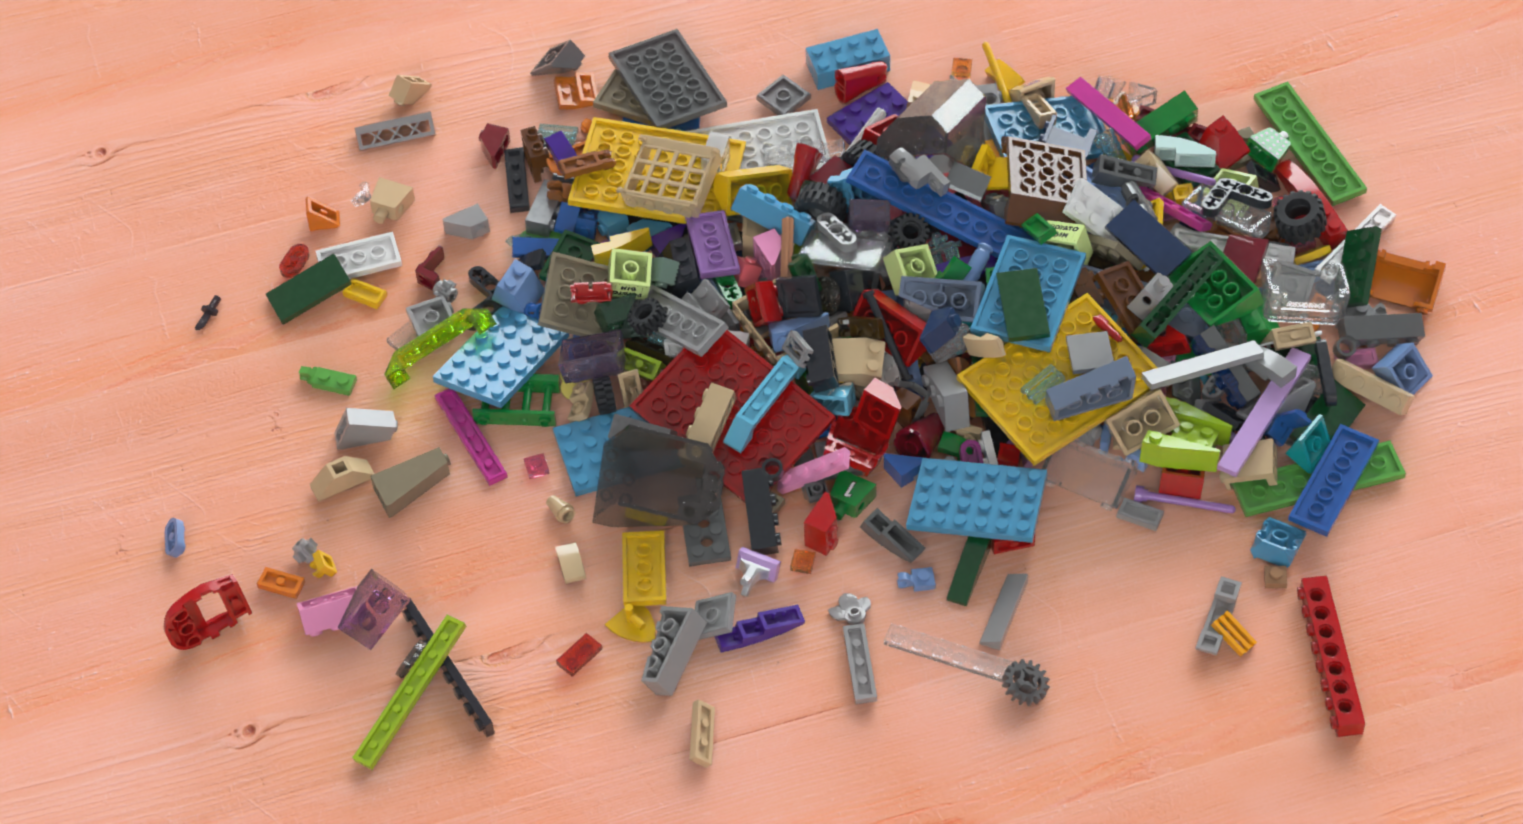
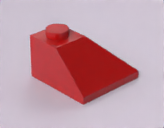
(1225, 141)

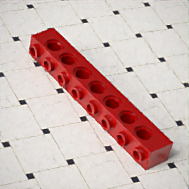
(1344, 723)

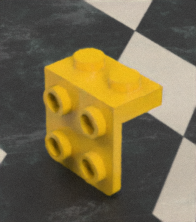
(993, 166)

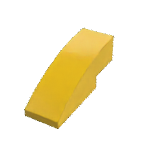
(634, 241)

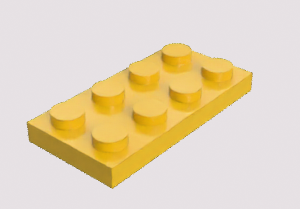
(644, 568)

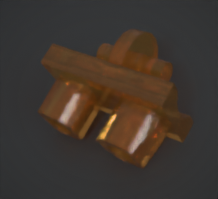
(1124, 105)

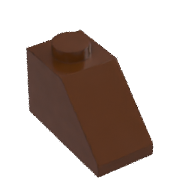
(910, 403)

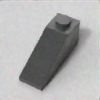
(1115, 171)

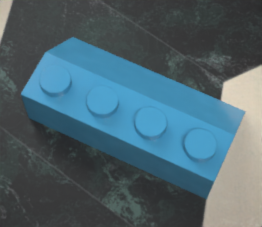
(769, 212)

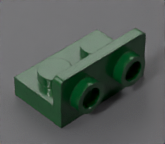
(802, 266)

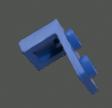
(587, 223)
(1284, 423)

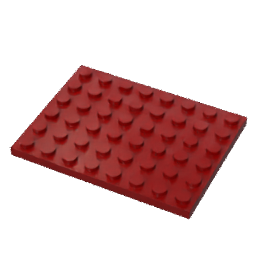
(782, 433)

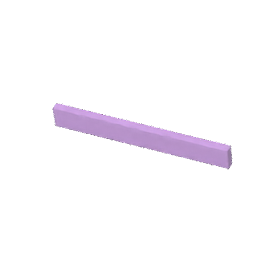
(1260, 418)

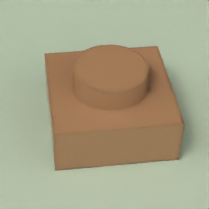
(1275, 577)

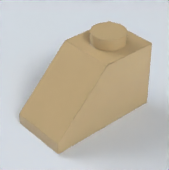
(408, 89)
(1165, 181)

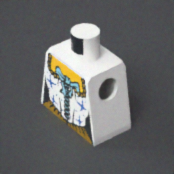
(721, 142)

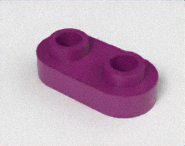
(975, 457)

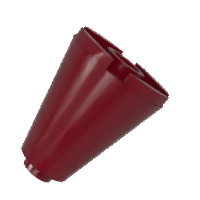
(920, 438)

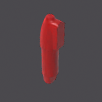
(1103, 324)

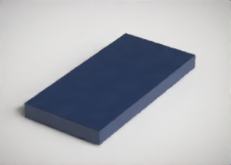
(1148, 239)

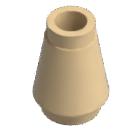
(562, 510)

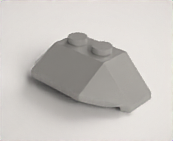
(1296, 399)

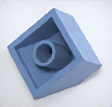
(518, 287)
(1403, 368)

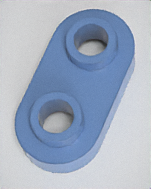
(174, 537)

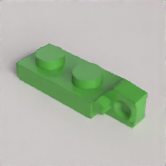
(328, 379)

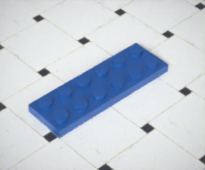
(1333, 480)

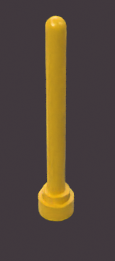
(996, 72)

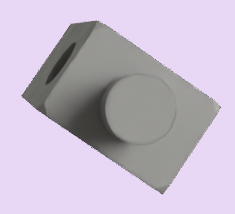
(1155, 290)

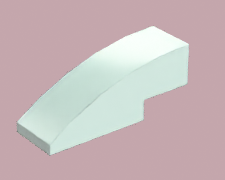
(1184, 152)

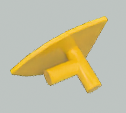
(633, 624)

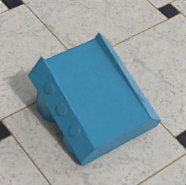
(1277, 542)

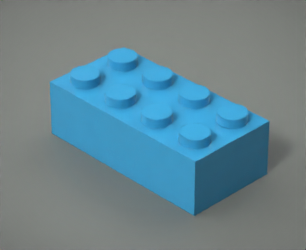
(845, 53)

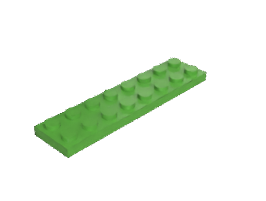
(1310, 144)
(1259, 497)

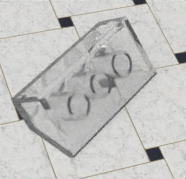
(1234, 216)

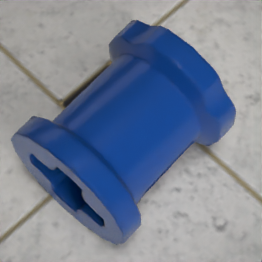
(532, 307)

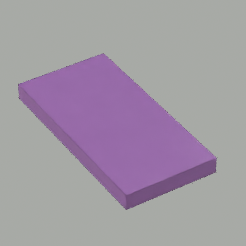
(712, 245)

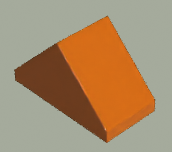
(321, 215)

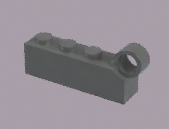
(1378, 330)

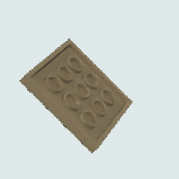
(618, 100)
(556, 306)

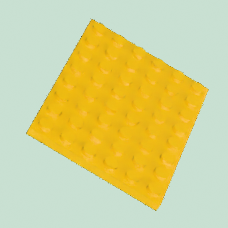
(599, 188)
(998, 383)

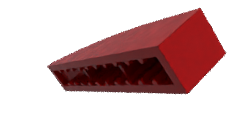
(1295, 179)

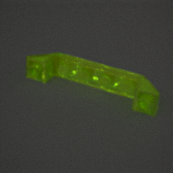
(433, 339)

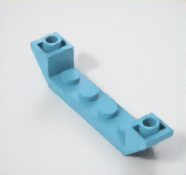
(760, 402)

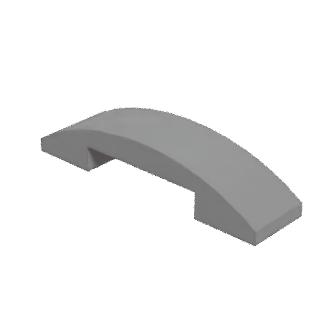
(1224, 600)

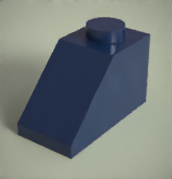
(940, 328)

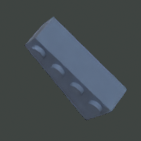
(1092, 390)

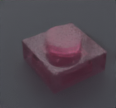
(536, 466)

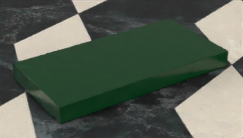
(308, 288)
(1023, 305)
(1344, 413)

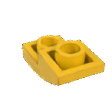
(1009, 75)

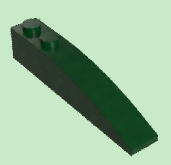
(1177, 297)
(969, 569)

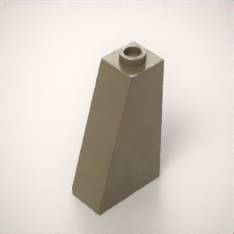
(409, 480)

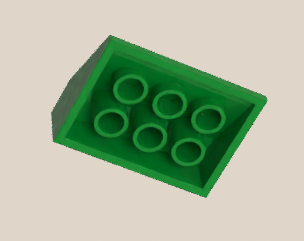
(1224, 294)

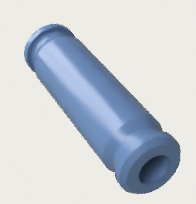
(978, 261)

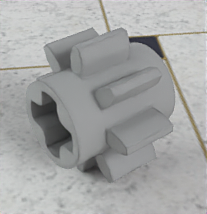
(447, 289)
(304, 549)

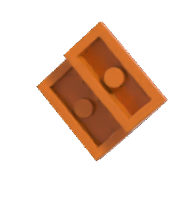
(575, 91)

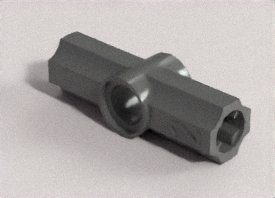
(1131, 192)

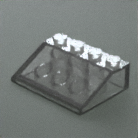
(867, 256)

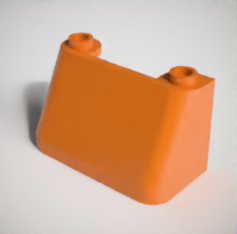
(1407, 281)

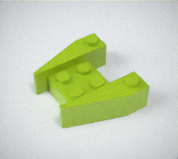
(1190, 444)

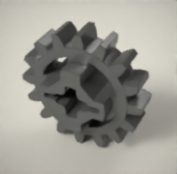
(1025, 682)

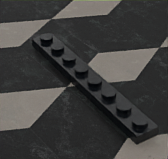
(451, 673)

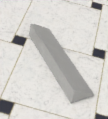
(1004, 610)

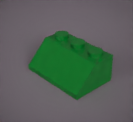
(1256, 325)

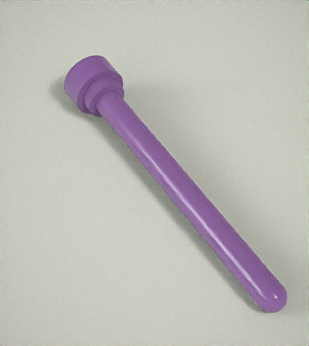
(1186, 175)
(1143, 495)

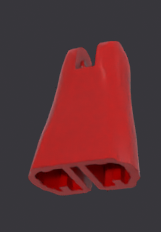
(857, 80)
(805, 162)

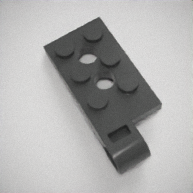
(717, 532)

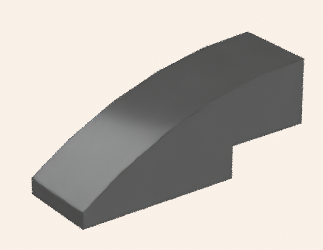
(892, 536)

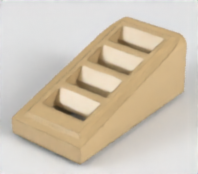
(1040, 110)

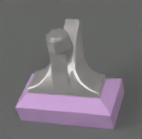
(755, 568)

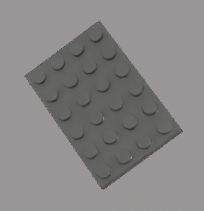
(667, 80)

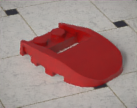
(858, 435)
(185, 623)

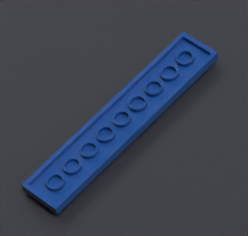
(946, 213)

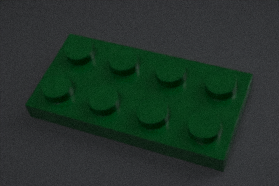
(1359, 262)

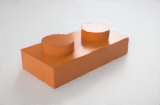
(280, 582)

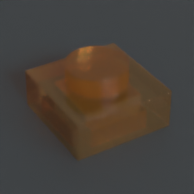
(961, 67)
(802, 561)

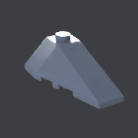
(944, 293)

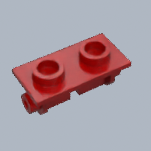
(582, 294)

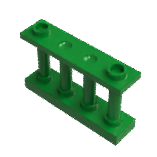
(538, 384)

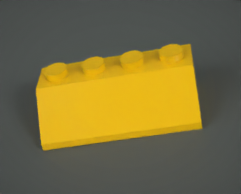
(768, 179)

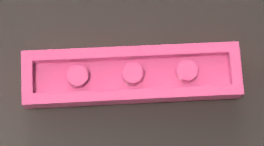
(814, 470)

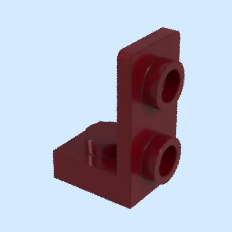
(425, 271)

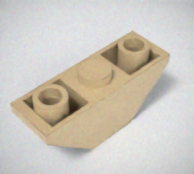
(340, 476)

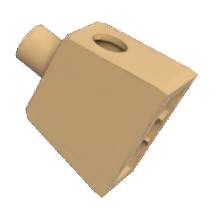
(390, 200)

